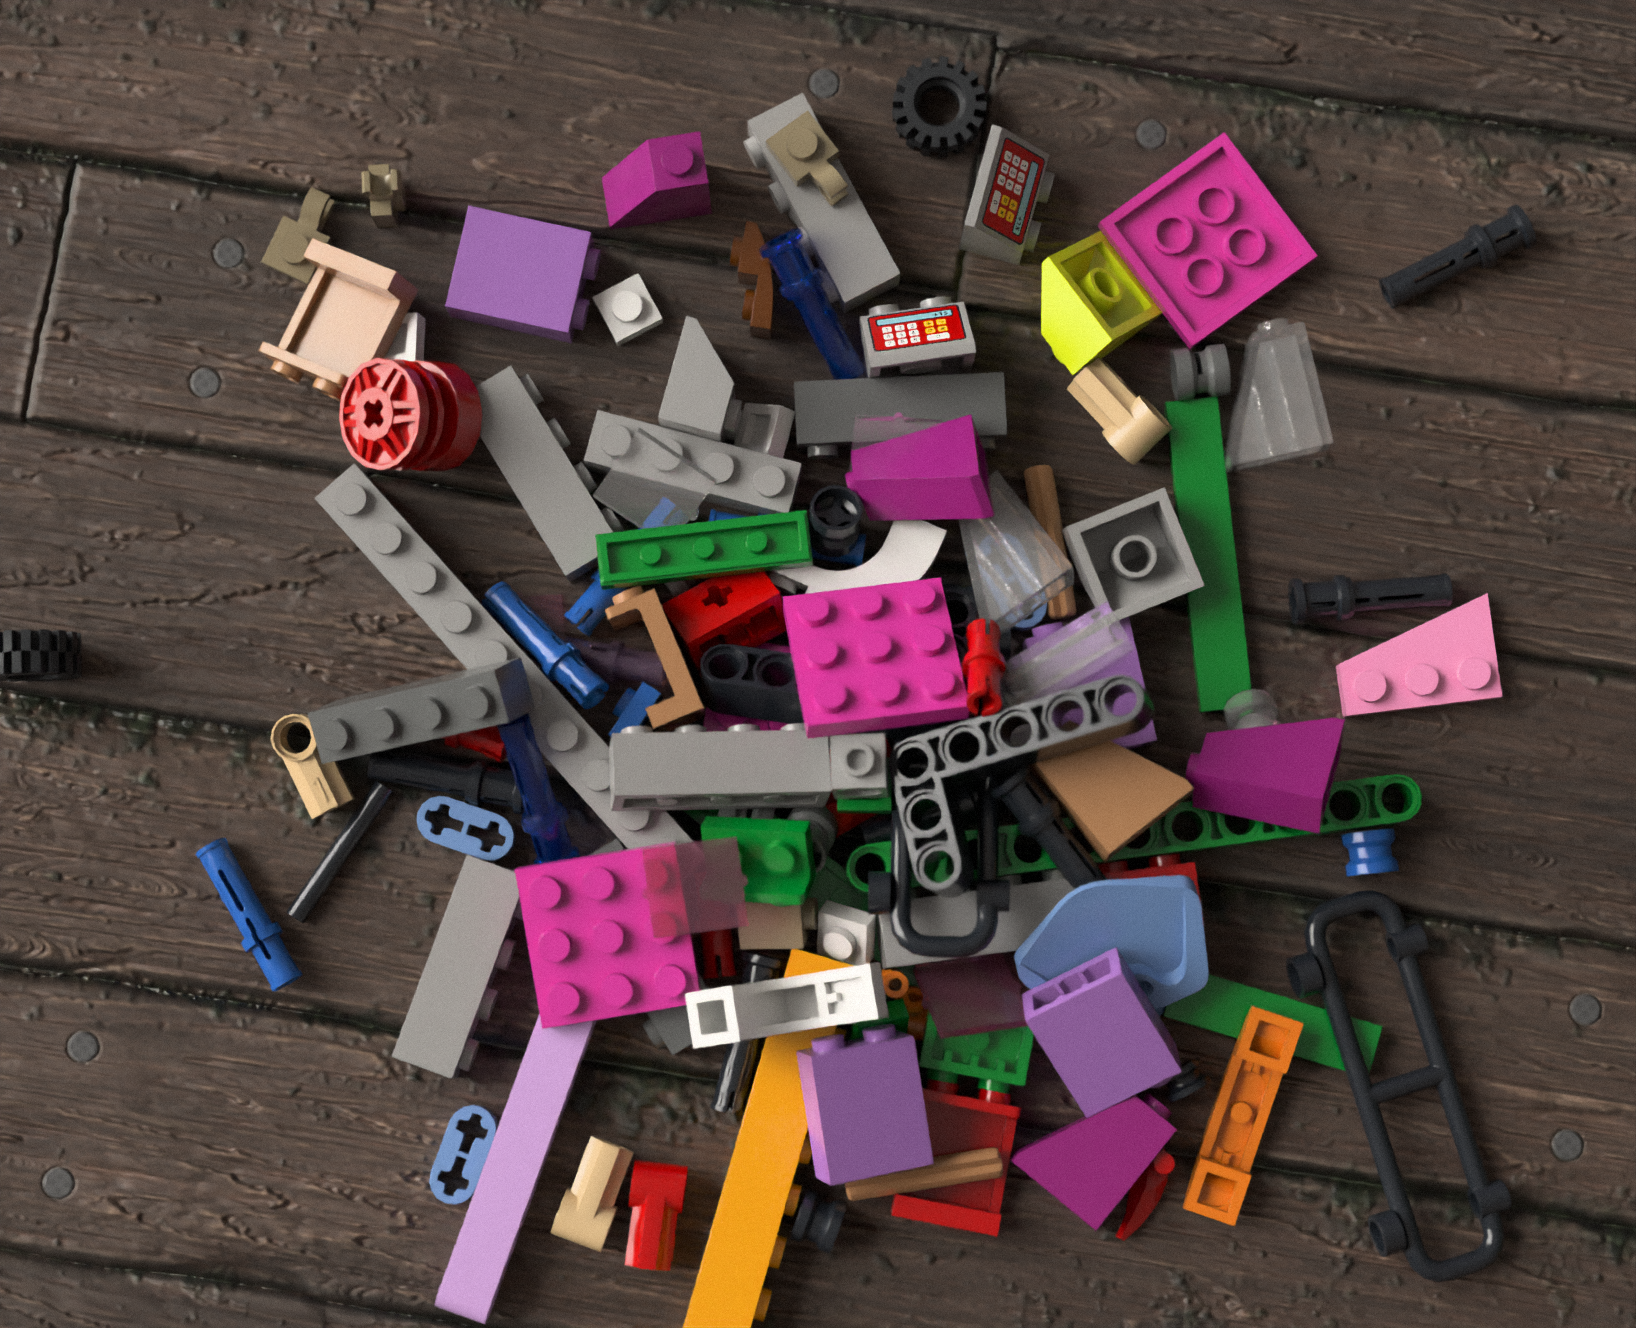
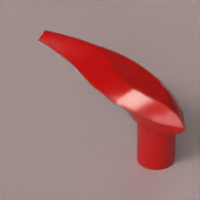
(1146, 1193)

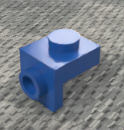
(632, 707)

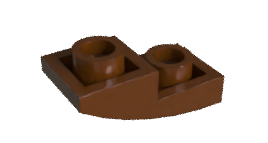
(756, 272)

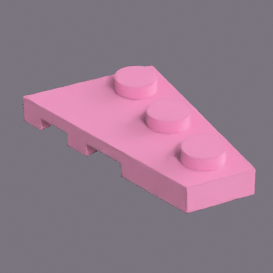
(1425, 667)

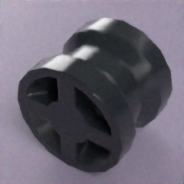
(818, 1221)

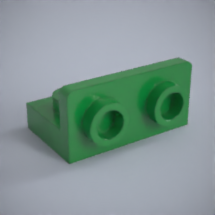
(772, 856)
(993, 1056)

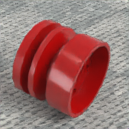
(410, 415)

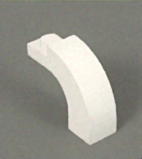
(902, 558)
(786, 1005)

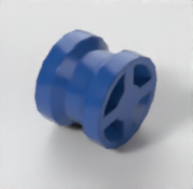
(1370, 852)

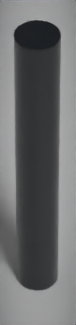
(339, 852)

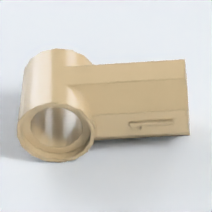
(1128, 420)
(319, 784)
(589, 1205)

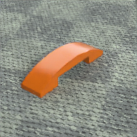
(1240, 1114)

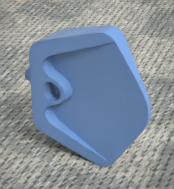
(1148, 920)

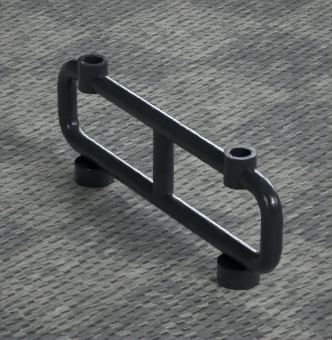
(892, 891)
(1397, 1227)

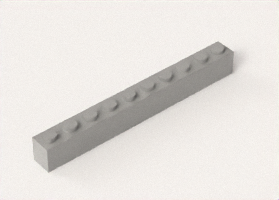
(481, 641)

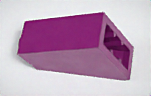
(658, 182)
(925, 475)
(1269, 772)
(1099, 1156)

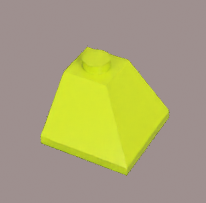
(1091, 302)

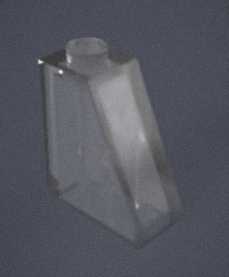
(1277, 400)
(1012, 560)
(1066, 658)

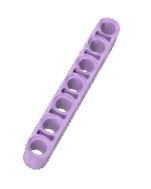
(513, 1169)

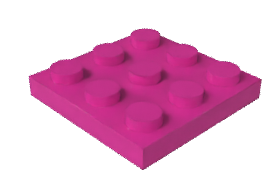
(1207, 240)
(875, 658)
(596, 940)

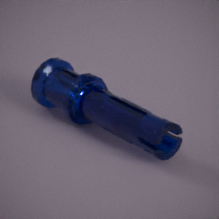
(804, 286)
(543, 815)

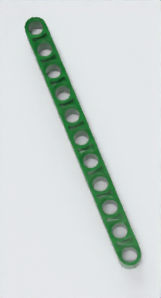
(1160, 840)

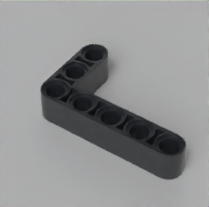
(743, 678)
(997, 757)

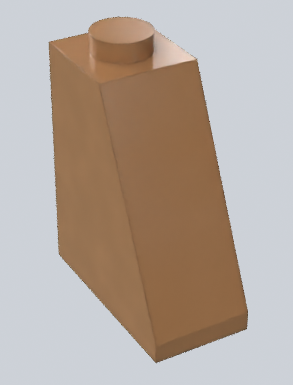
(1110, 792)

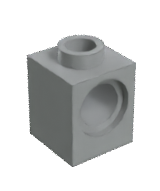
(859, 766)

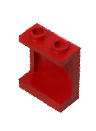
(958, 1126)

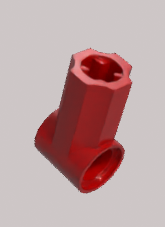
(656, 1201)

